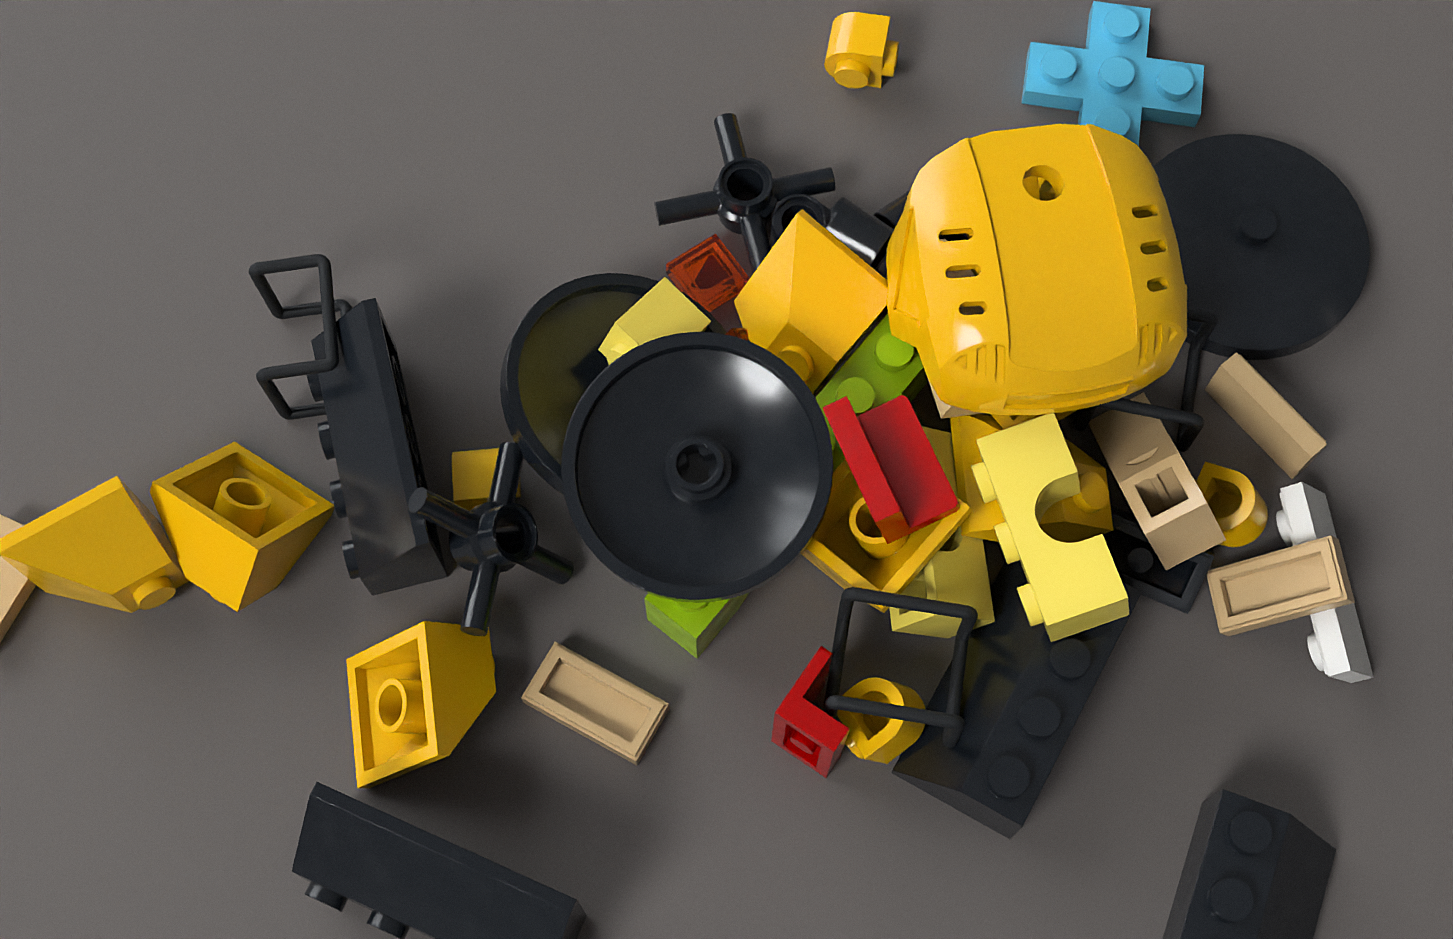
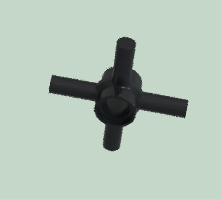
(740, 176)
(491, 538)

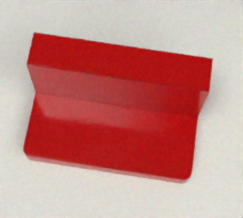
(893, 465)
(803, 727)

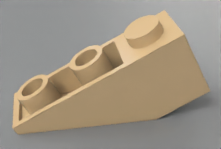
(1157, 485)

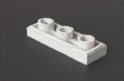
(1337, 637)

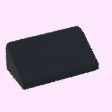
(1144, 571)

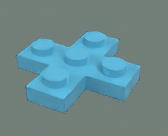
(1112, 77)

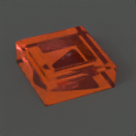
(708, 273)

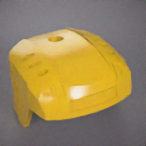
(1068, 265)

